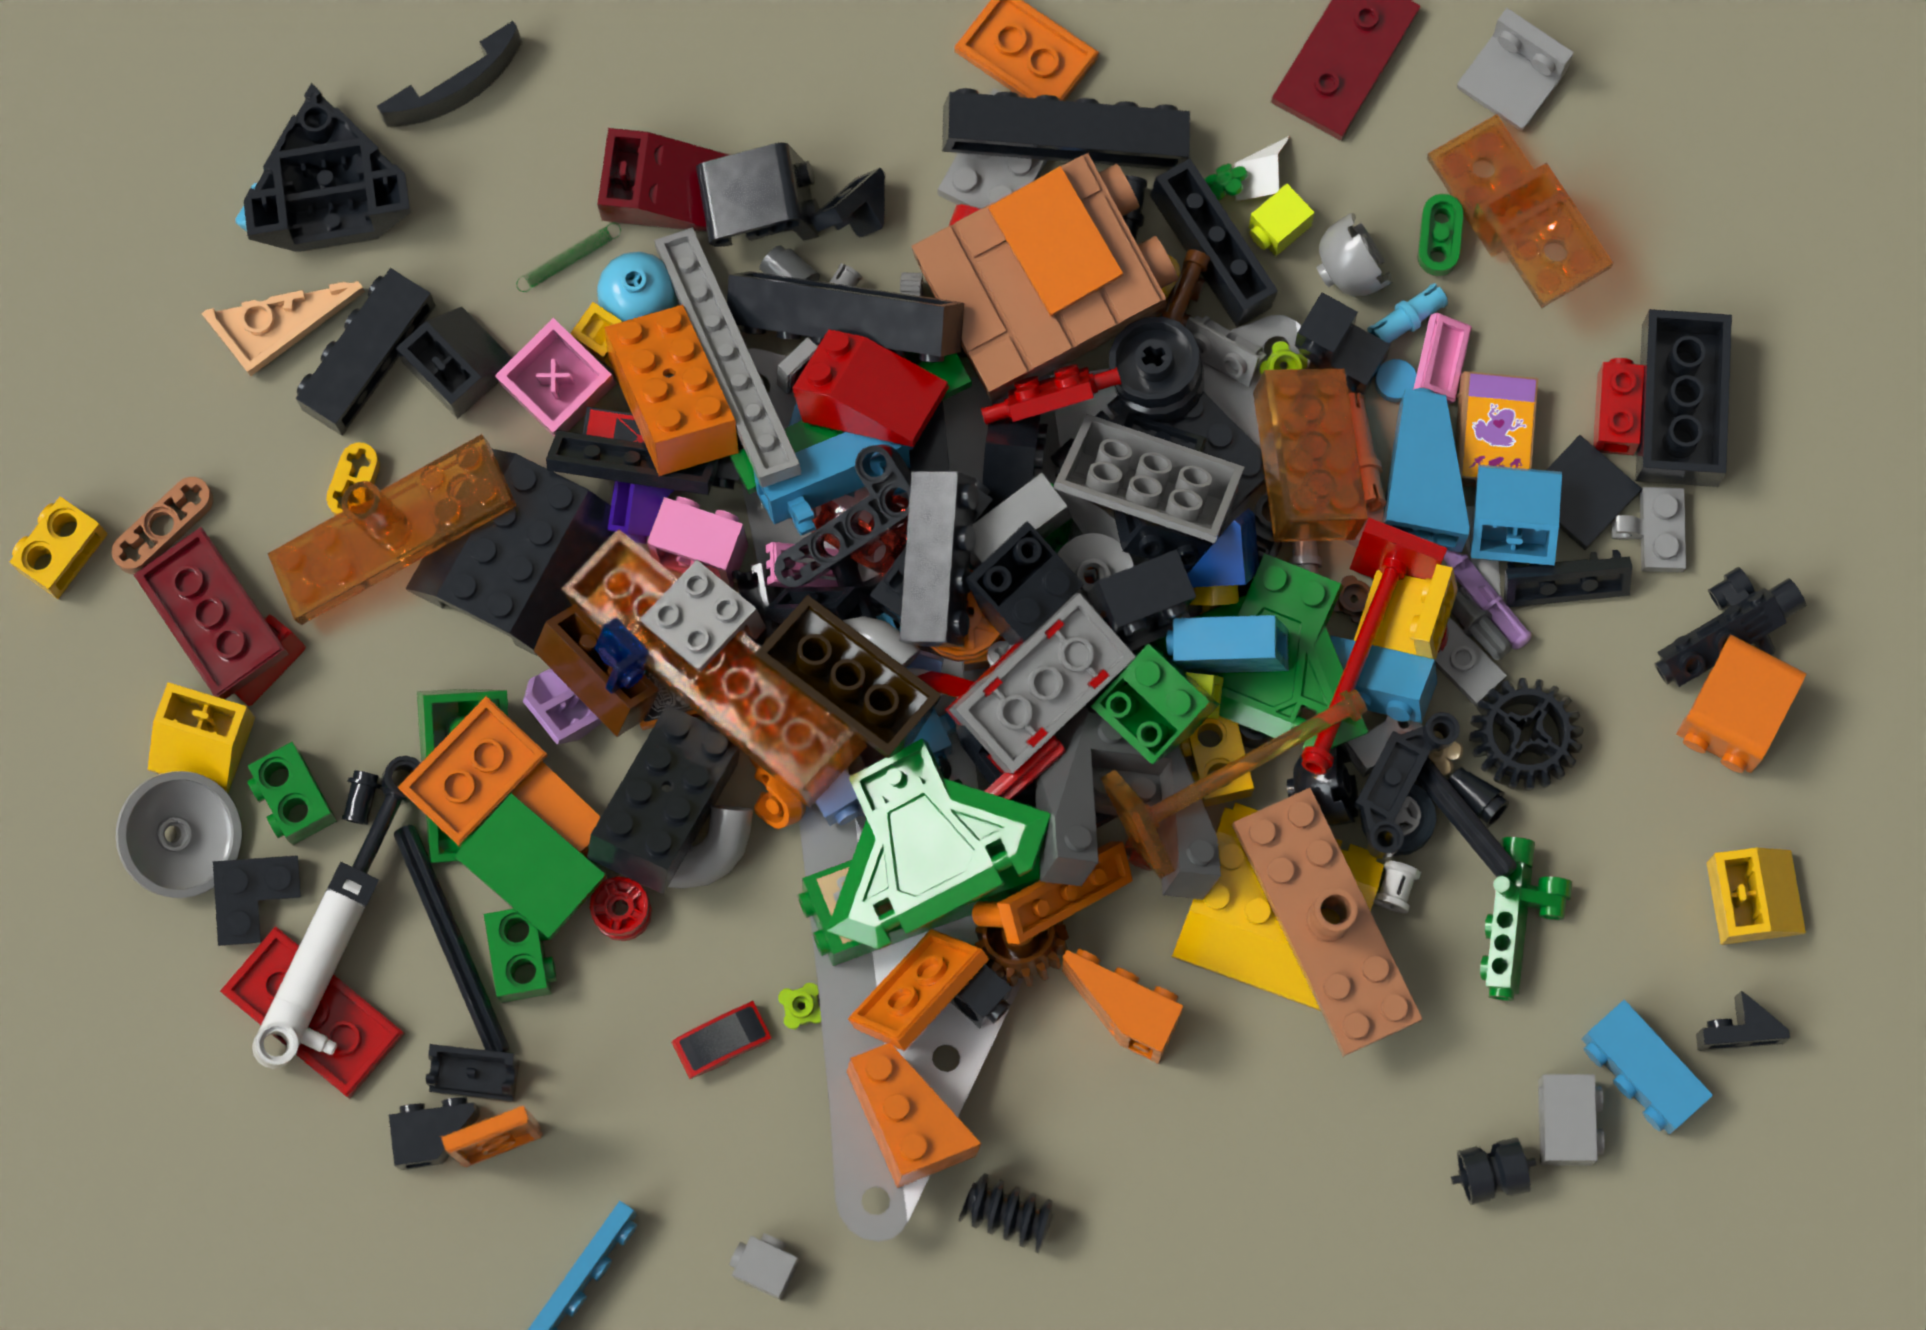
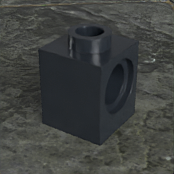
(983, 997)

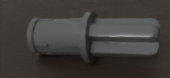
(1479, 624)

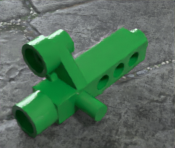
(1509, 918)

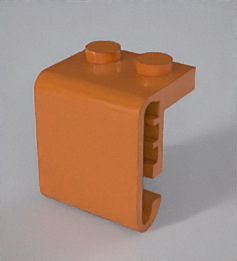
(1741, 705)

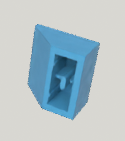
(1516, 515)

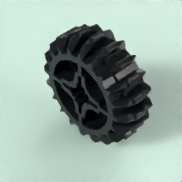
(1510, 725)

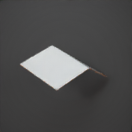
(1262, 172)

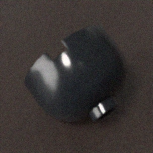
(1334, 790)

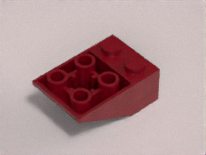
(652, 180)

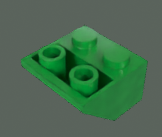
(1155, 704)

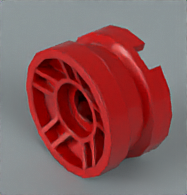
(603, 907)

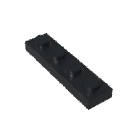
(623, 463)

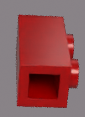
(1618, 407)

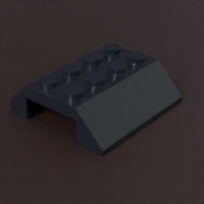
(519, 561)

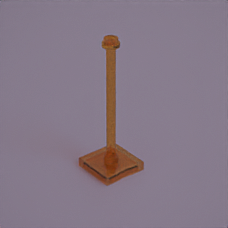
(1142, 820)

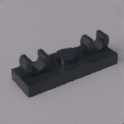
(1568, 581)

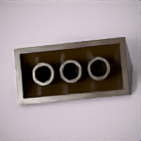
(849, 677)

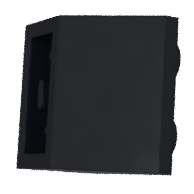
(454, 359)
(1022, 584)

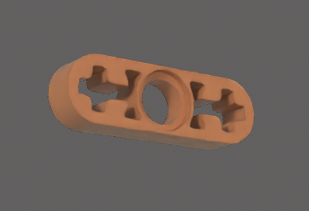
(176, 495)

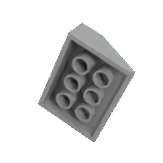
(1150, 478)

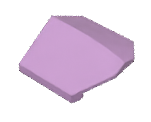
(558, 708)

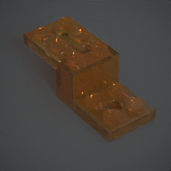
(1520, 211)

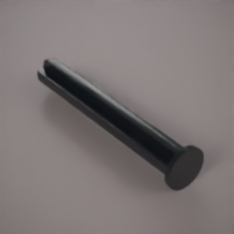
(1465, 820)

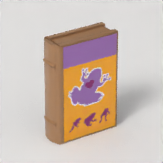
(1494, 422)

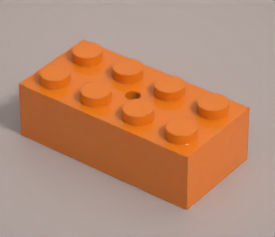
(671, 390)

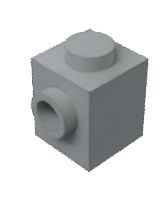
(764, 1265)

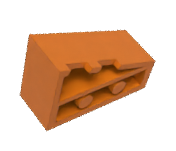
(907, 1117)

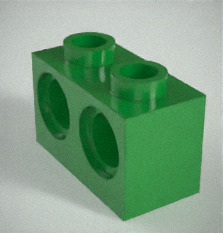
(297, 790)
(509, 956)

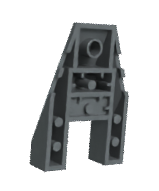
(1075, 792)

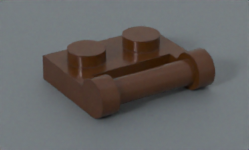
(1188, 286)

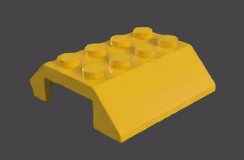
(1237, 929)

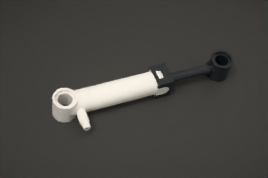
(328, 937)

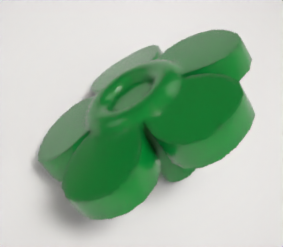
(1227, 180)

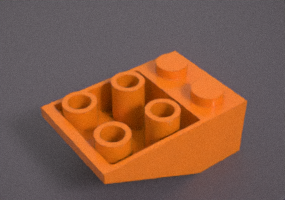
(1130, 1012)

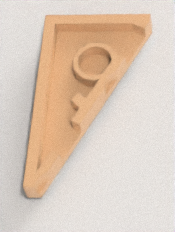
(267, 328)

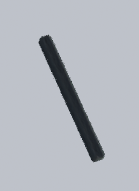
(450, 939)

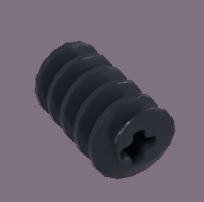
(1007, 1212)

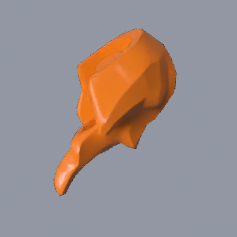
(778, 805)

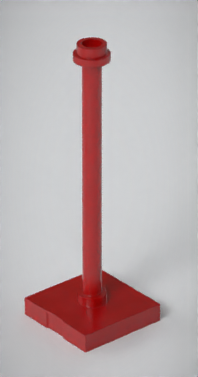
(1395, 555)

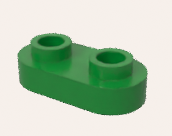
(1440, 236)

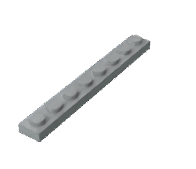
(729, 358)

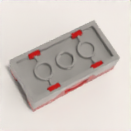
(1041, 684)

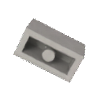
(1569, 1120)

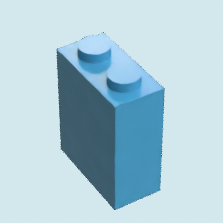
(1229, 644)

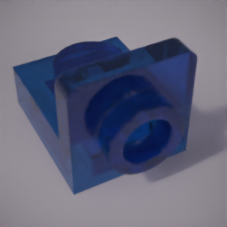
(623, 653)

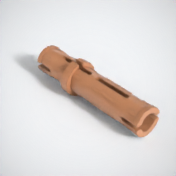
(1369, 464)

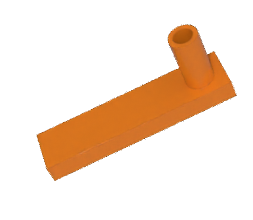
(1049, 903)

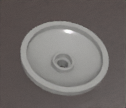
(205, 829)

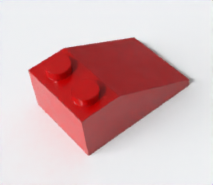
(867, 390)

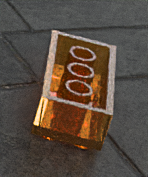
(1309, 455)

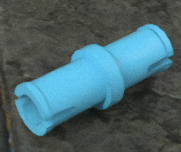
(1409, 314)

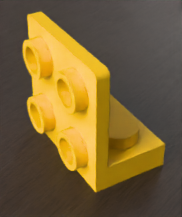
(1415, 613)

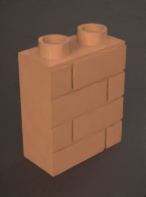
(1003, 318)

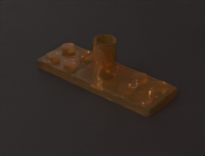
(390, 528)

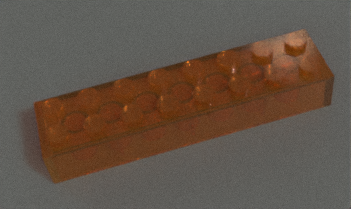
(734, 692)

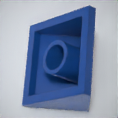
(1231, 558)

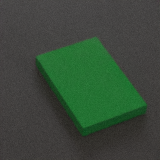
(530, 866)

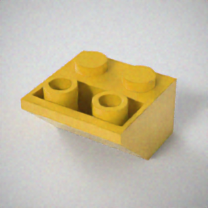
(199, 735)
(1755, 895)

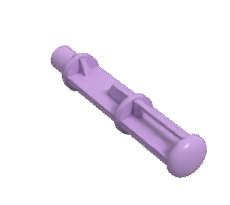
(1488, 599)

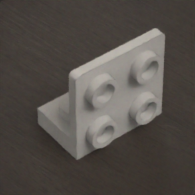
(1516, 70)
(701, 616)

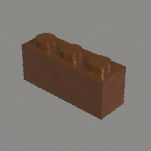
(569, 650)

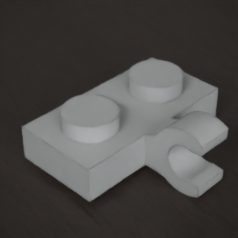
(1659, 528)

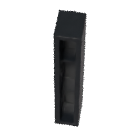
(1065, 129)
(813, 307)

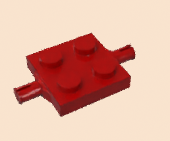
(1037, 397)

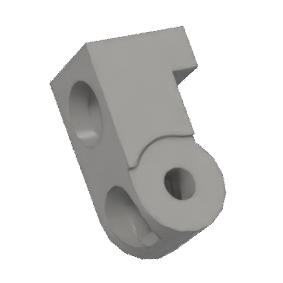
(1367, 748)

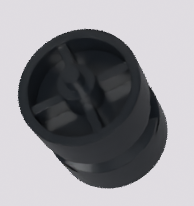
(1486, 1173)

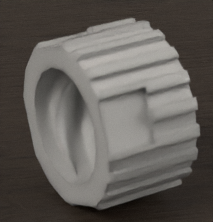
(911, 283)

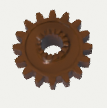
(1023, 959)

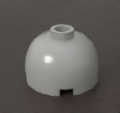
(1351, 259)

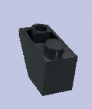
(418, 1131)

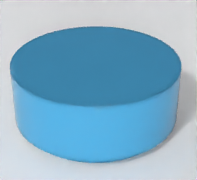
(1393, 379)

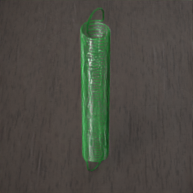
(572, 262)

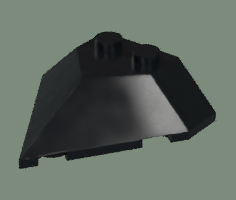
(324, 184)

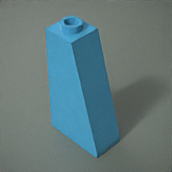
(1424, 473)

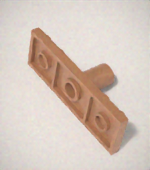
(1344, 962)

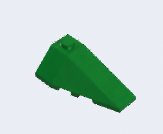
(437, 717)

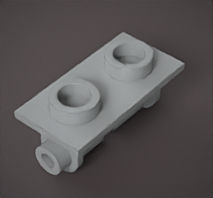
(1233, 358)

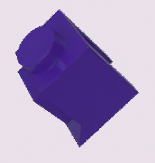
(635, 509)

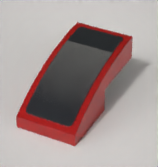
(721, 1040)

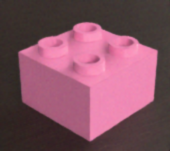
(555, 378)
(691, 534)

